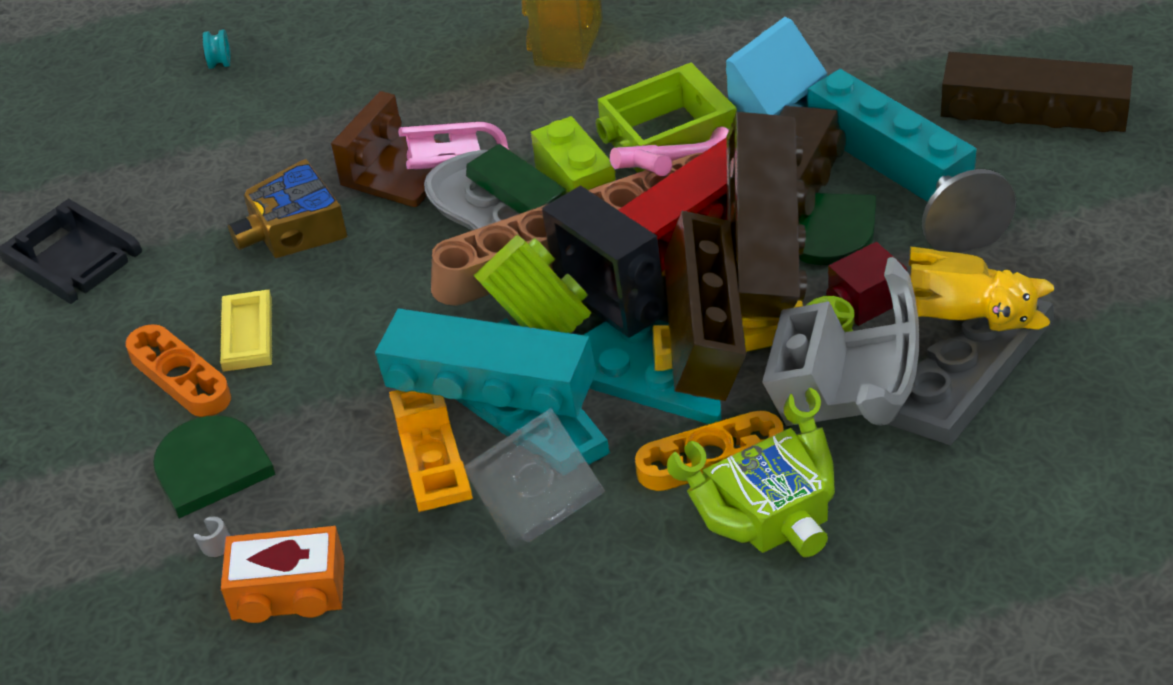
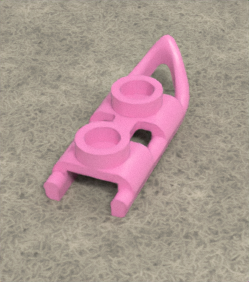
(427, 154)

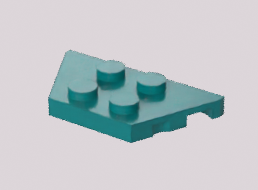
(628, 372)

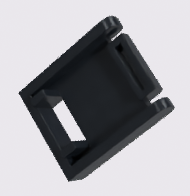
(78, 259)

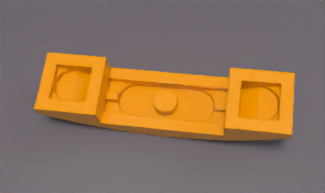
(430, 450)

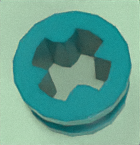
(216, 49)

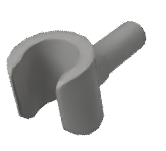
(215, 543)

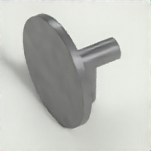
(968, 211)

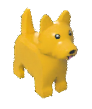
(964, 289)

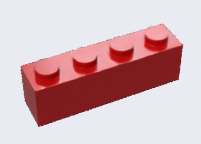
(693, 188)

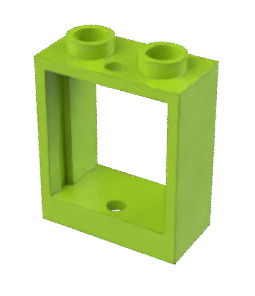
(660, 95)

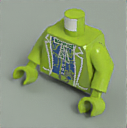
(768, 490)

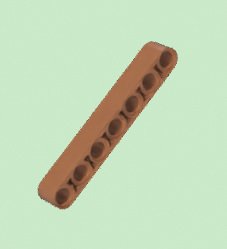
(464, 255)

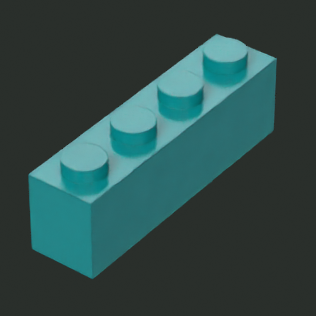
(891, 135)
(486, 362)

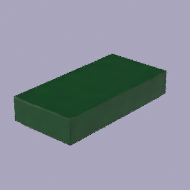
(513, 180)

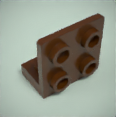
(374, 156)

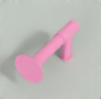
(659, 158)

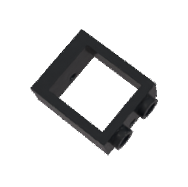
(623, 296)

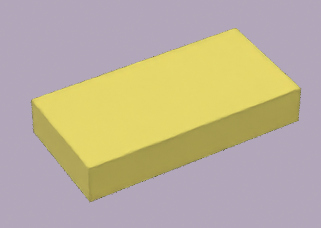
(246, 330)

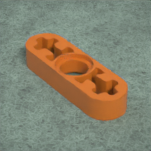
(176, 354)

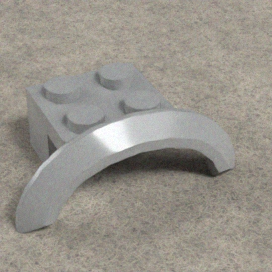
(851, 371)

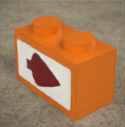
(283, 573)

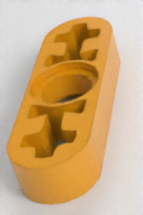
(714, 434)

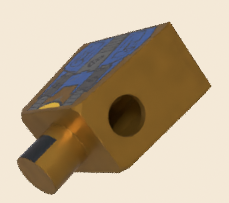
(290, 213)

